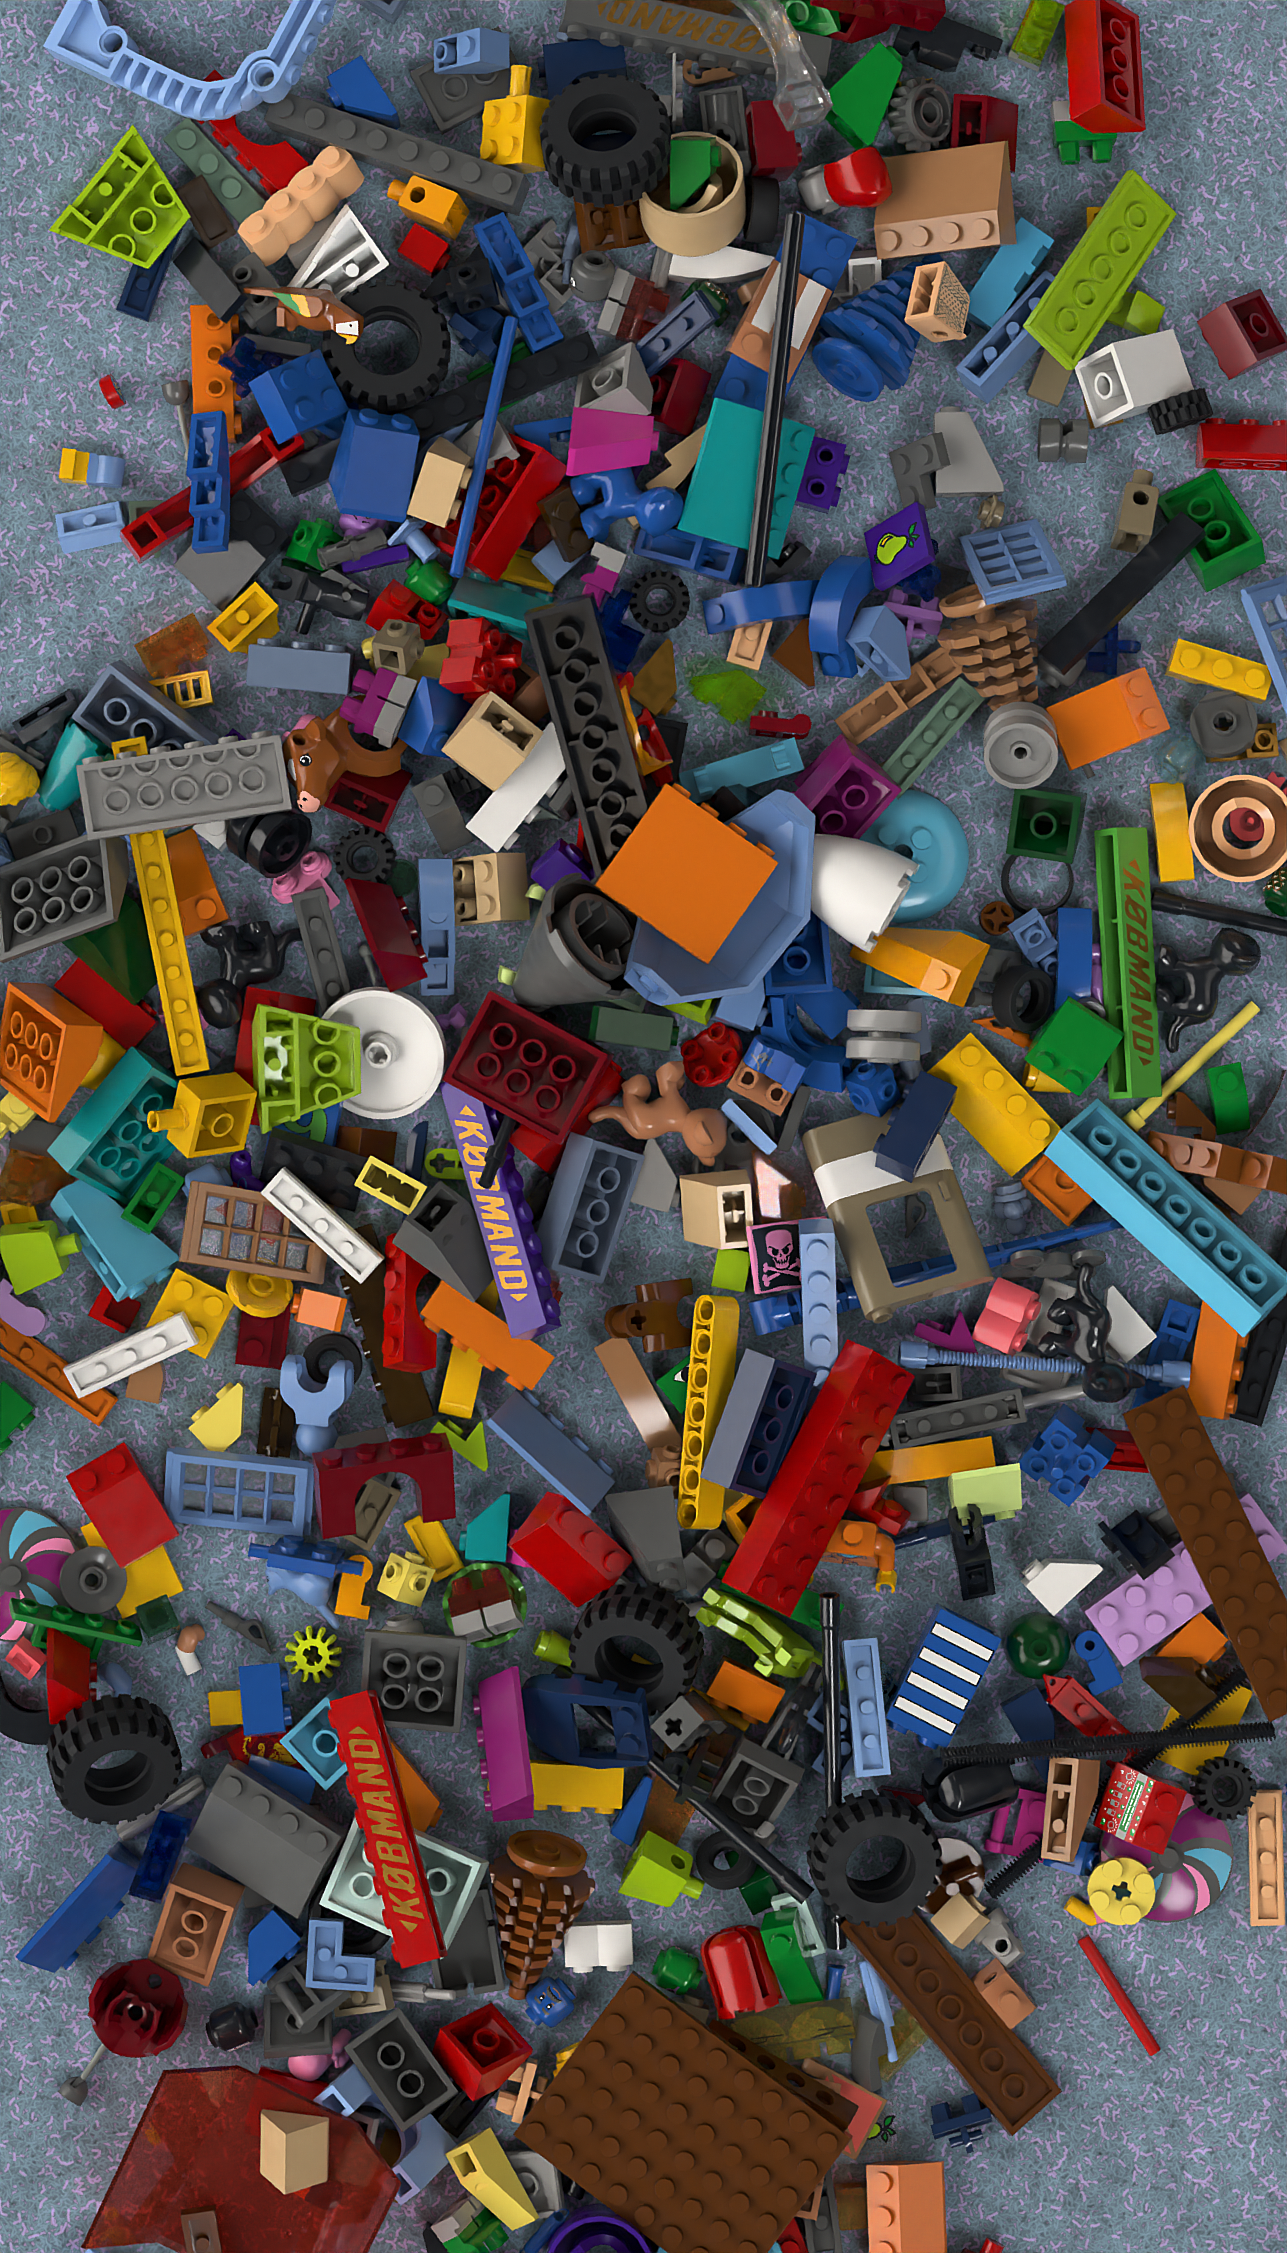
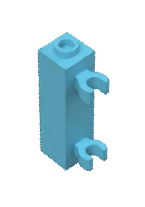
(748, 769)

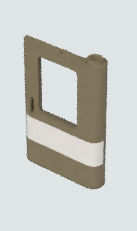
(850, 1183)

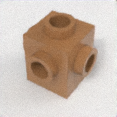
(664, 1467)

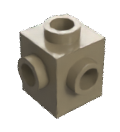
(397, 646)

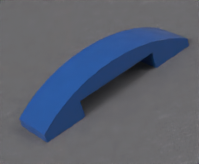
(1073, 954)
(1172, 1338)

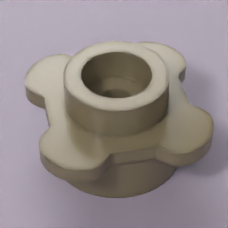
(990, 512)

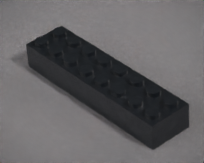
(589, 722)

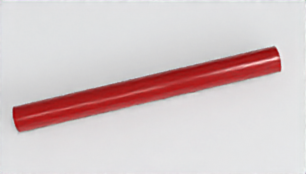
(1119, 1995)

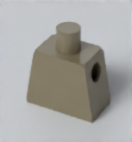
(1135, 513)

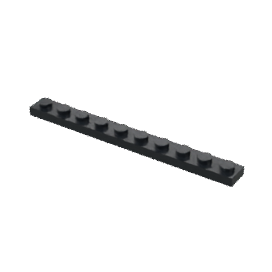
(461, 405)

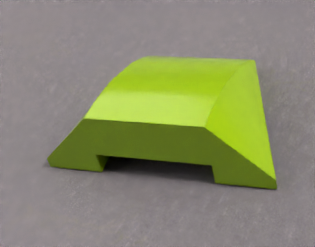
(126, 206)
(301, 1064)

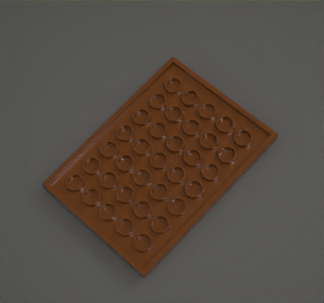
(681, 2129)

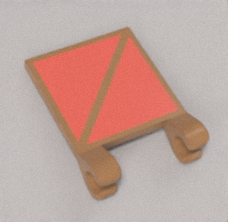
(869, 2104)

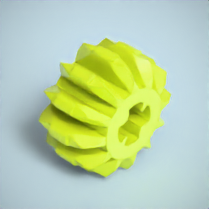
(324, 1650)

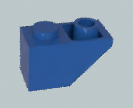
(268, 1943)

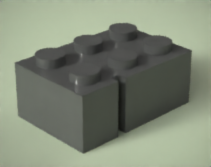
(473, 1953)

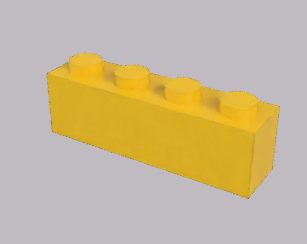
(576, 1786)

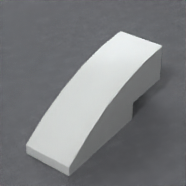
(720, 267)

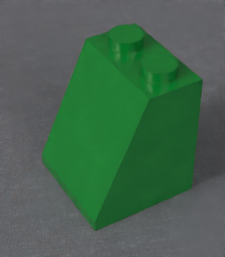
(864, 96)

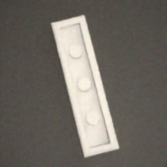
(322, 1225)
(131, 1354)

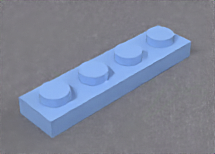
(866, 1707)

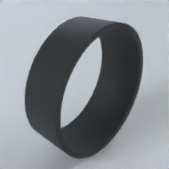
(1019, 906)

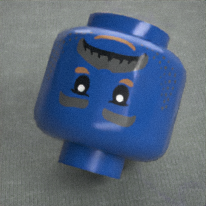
(550, 2002)

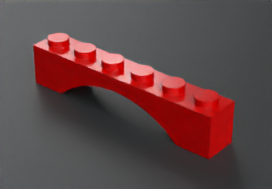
(172, 518)

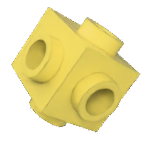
(406, 1578)

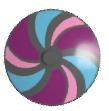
(30, 1564)
(1190, 1870)

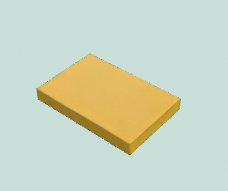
(146, 1578)
(1228, 1713)

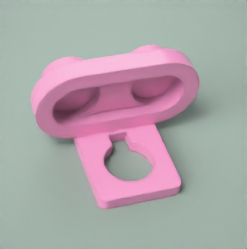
(305, 876)

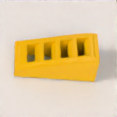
(205, 686)

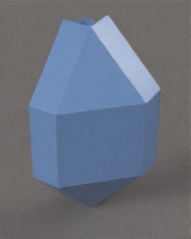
(773, 919)

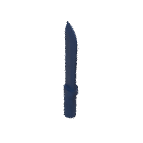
(415, 1152)
(930, 1532)

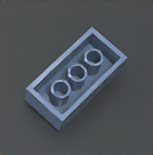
(130, 707)
(587, 1206)

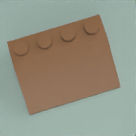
(946, 202)

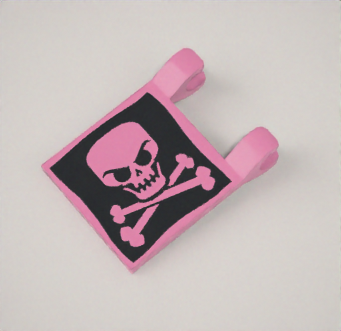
(775, 1255)

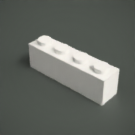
(519, 795)

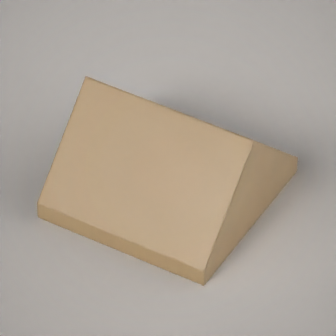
(294, 2150)

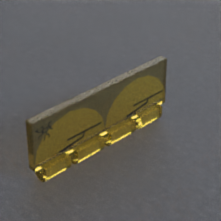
(799, 2027)

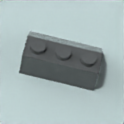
(401, 2070)

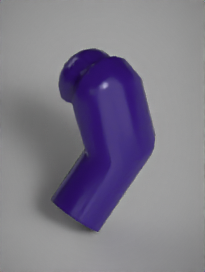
(241, 1167)

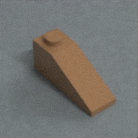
(1069, 1802)

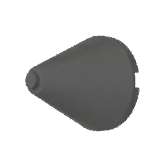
(576, 947)

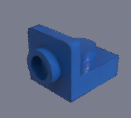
(1084, 1862)

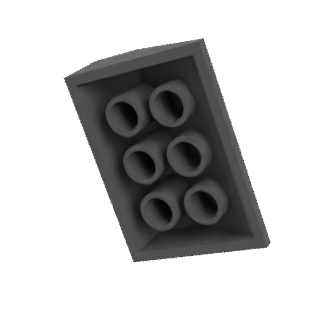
(61, 894)
(266, 1837)

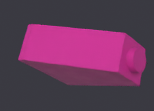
(609, 441)

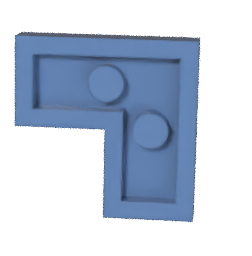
(330, 1966)

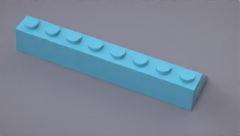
(1169, 1217)

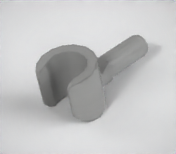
(763, 1833)

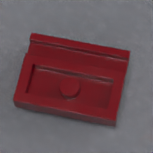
(263, 1340)

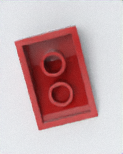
(123, 1505)

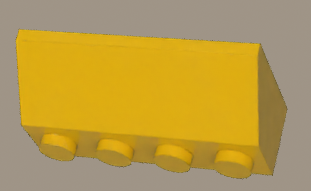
(994, 1105)

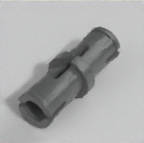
(352, 548)

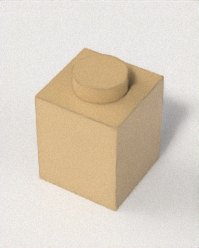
(961, 1919)

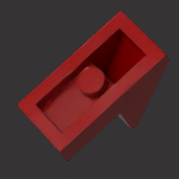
(870, 1505)

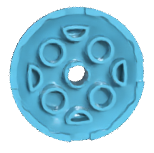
(935, 844)

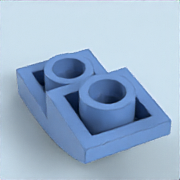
(1035, 941)

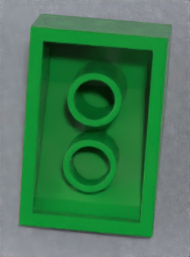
(1230, 538)

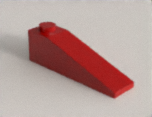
(244, 1060)

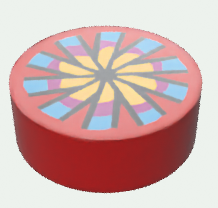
(112, 391)

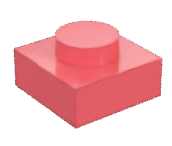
(26, 1658)

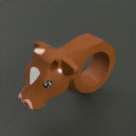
(326, 750)

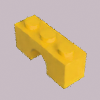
(1219, 669)

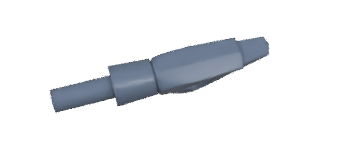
(570, 247)

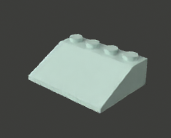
(450, 1871)

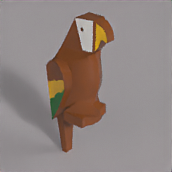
(313, 310)

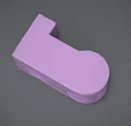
(18, 1314)

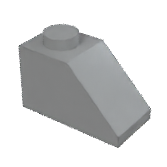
(656, 1181)

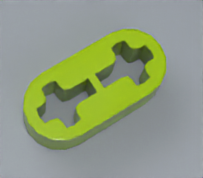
(448, 1172)

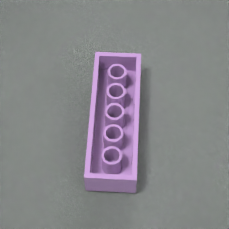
(1142, 1613)

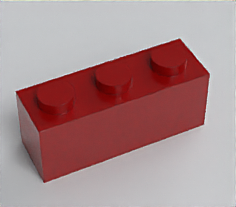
(104, 1004)

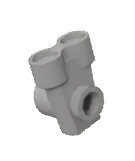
(995, 1933)

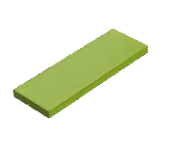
(1099, 270)

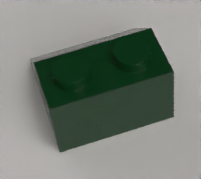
(1046, 823)

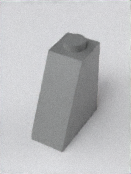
(971, 466)

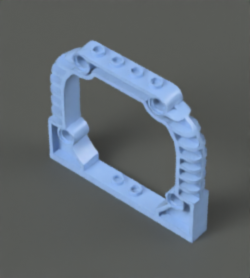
(87, 38)

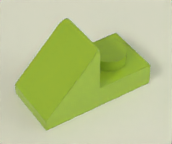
(1137, 313)
(473, 1448)

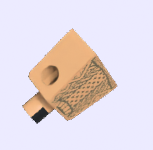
(938, 304)

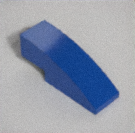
(692, 555)

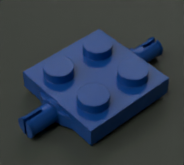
(305, 1557)

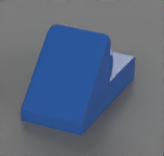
(541, 431)

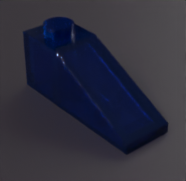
(161, 1857)

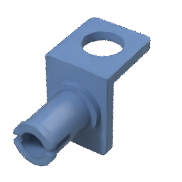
(412, 535)

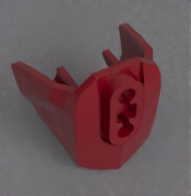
(162, 2007)

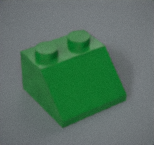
(1073, 1046)

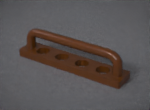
(839, 2108)

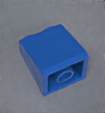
(375, 465)

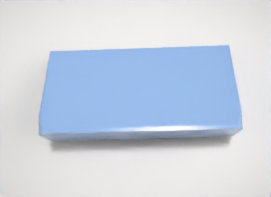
(90, 527)

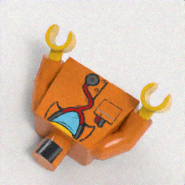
(863, 1546)

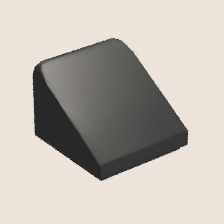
(914, 1500)

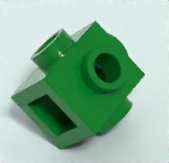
(310, 537)

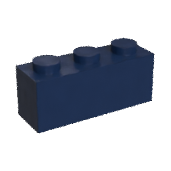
(914, 1126)

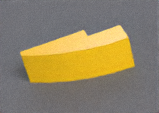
(1171, 833)

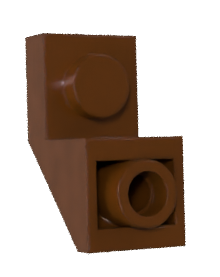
(1186, 1114)

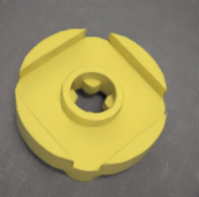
(1127, 1909)

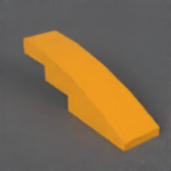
(931, 1460)

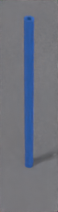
(483, 447)

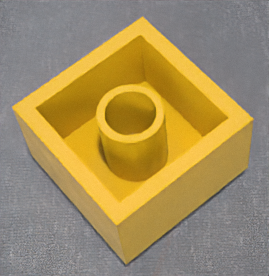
(204, 1305)

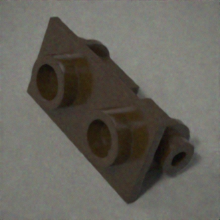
(275, 1425)

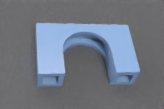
(421, 2144)

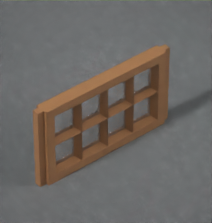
(247, 1235)

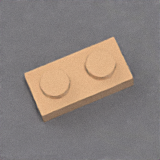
(749, 646)

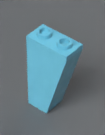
(115, 1248)

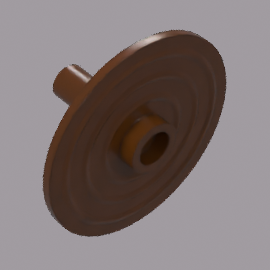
(961, 1872)

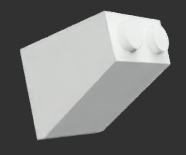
(1132, 376)

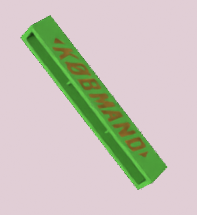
(1128, 960)

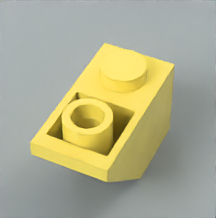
(224, 1421)

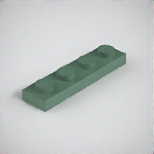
(223, 179)
(932, 734)

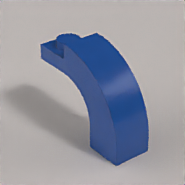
(759, 605)
(833, 611)
(829, 1061)

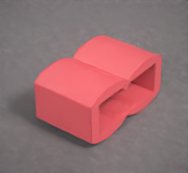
(1006, 1317)

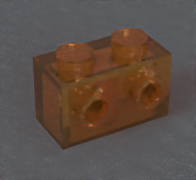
(173, 647)

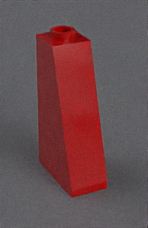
(548, 1153)

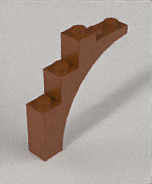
(1221, 1162)

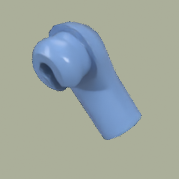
(116, 1678)

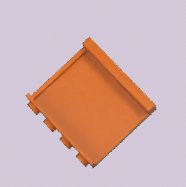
(687, 872)

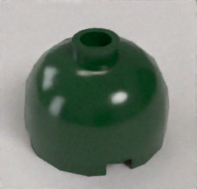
(1036, 1645)

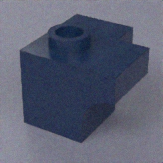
(479, 332)

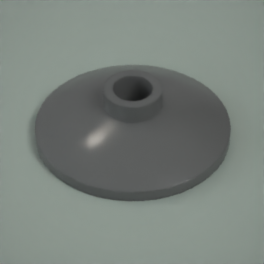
(109, 1582)

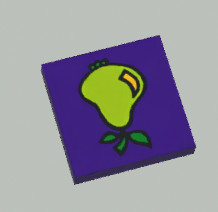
(899, 546)

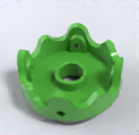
(474, 1572)

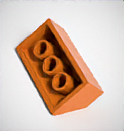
(906, 2207)

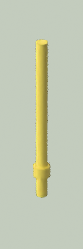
(1136, 1118)

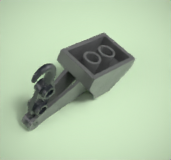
(760, 1778)

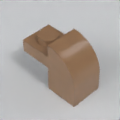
(147, 1383)

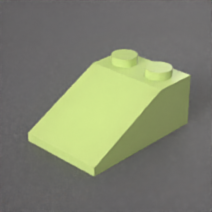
(991, 1489)

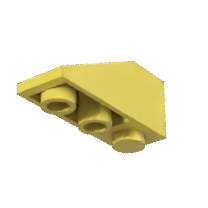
(491, 2179)

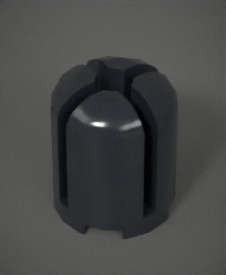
(967, 1790)

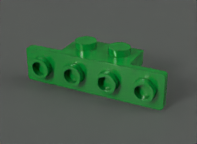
(84, 1628)

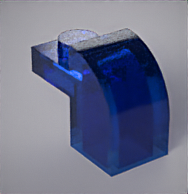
(621, 639)

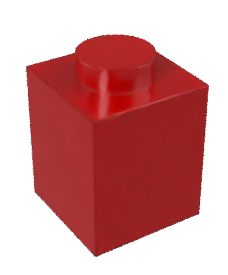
(425, 251)

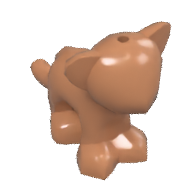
(701, 1129)

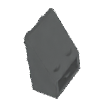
(447, 1241)

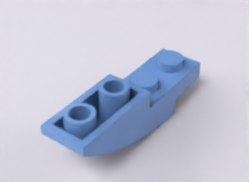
(436, 924)

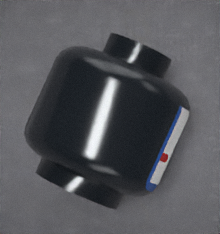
(231, 2026)

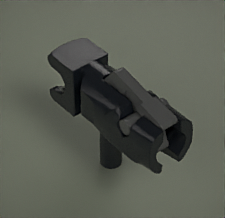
(319, 591)

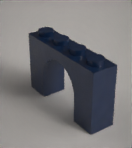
(574, 60)

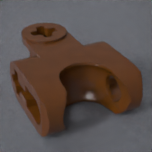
(652, 1316)

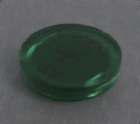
(404, 879)

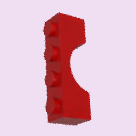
(273, 163)
(407, 1340)

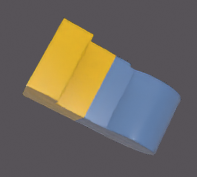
(91, 469)

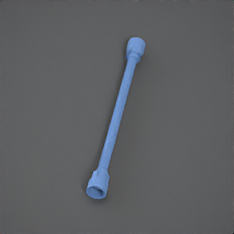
(918, 1355)

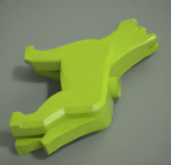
(774, 1643)

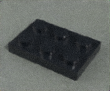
(321, 1167)

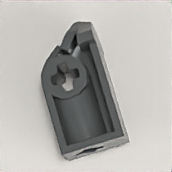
(725, 116)
(688, 1722)

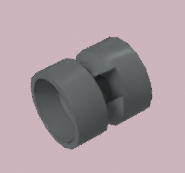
(1062, 440)

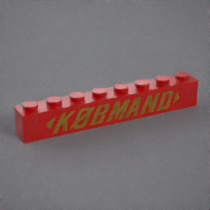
(387, 1829)

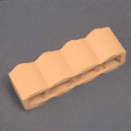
(306, 200)

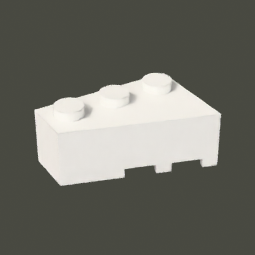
(341, 258)

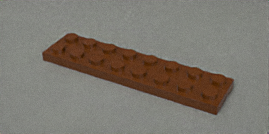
(956, 2018)

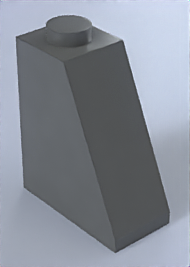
(442, 814)

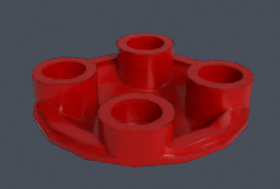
(712, 1055)

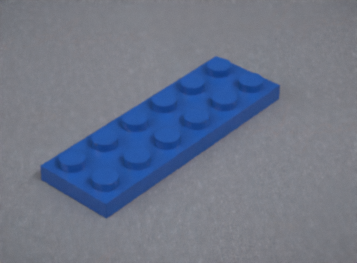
(822, 260)

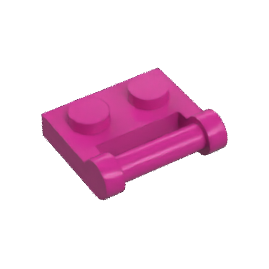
(1028, 1825)

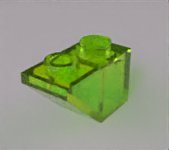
(731, 692)

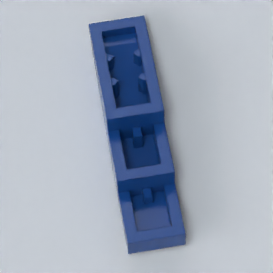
(517, 283)
(210, 483)

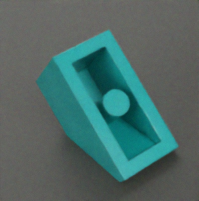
(488, 1532)

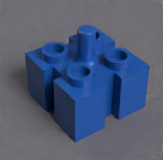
(1066, 1455)

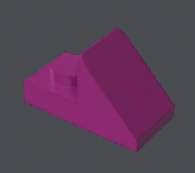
(956, 1340)

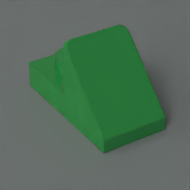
(153, 1198)

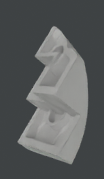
(544, 251)

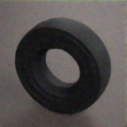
(327, 1343)
(718, 1878)

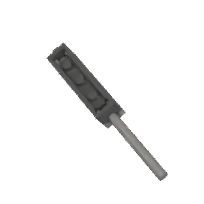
(969, 1415)

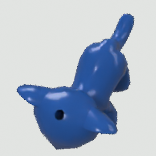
(655, 509)

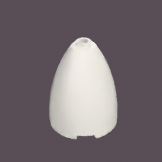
(857, 887)

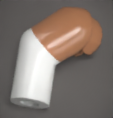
(186, 1647)

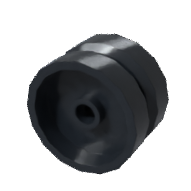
(270, 841)

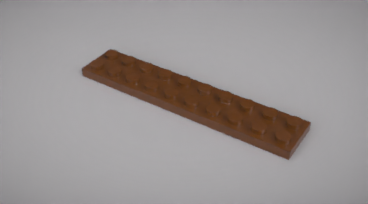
(1217, 1539)

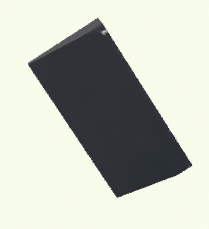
(460, 2111)

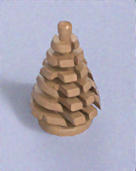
(993, 644)

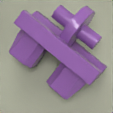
(916, 620)

